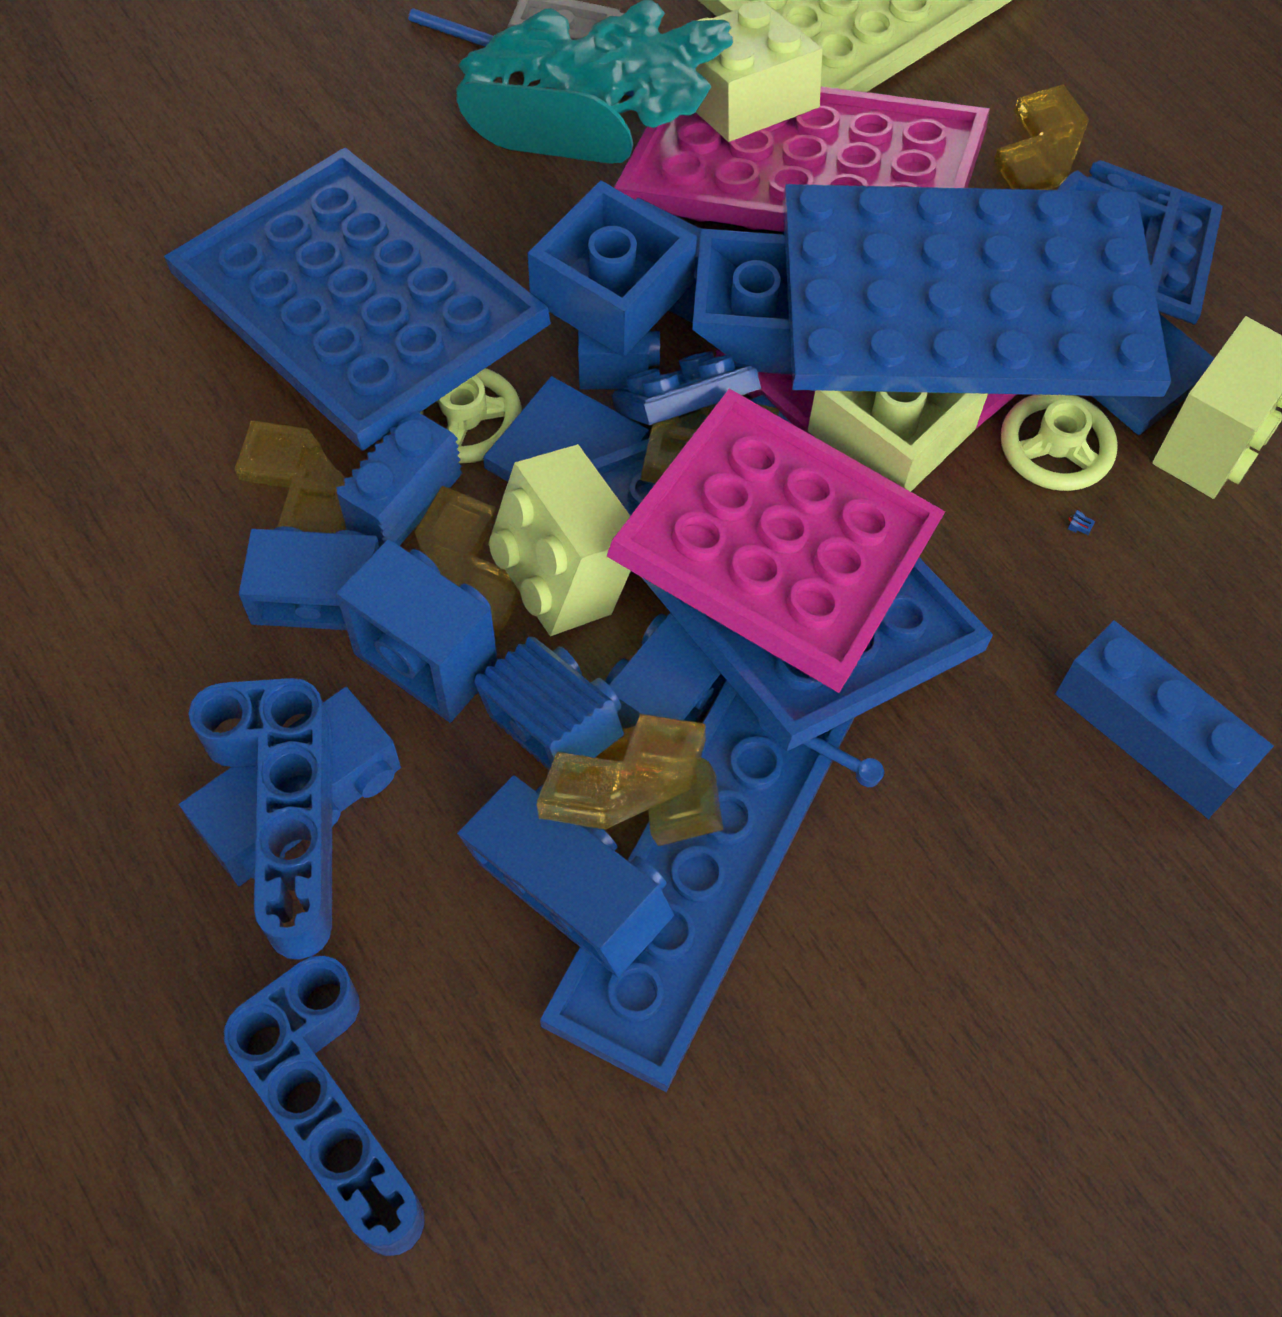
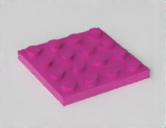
(778, 538)

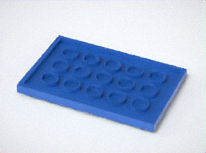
(971, 291)
(357, 295)
(916, 640)

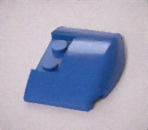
(1177, 233)

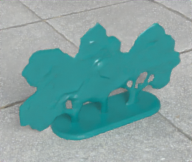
(589, 79)

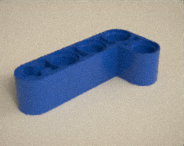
(280, 815)
(332, 1117)

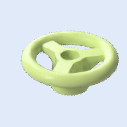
(469, 405)
(1060, 435)

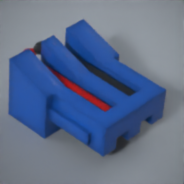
(1080, 523)

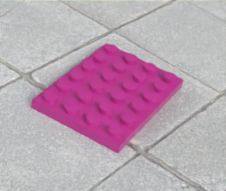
(845, 141)

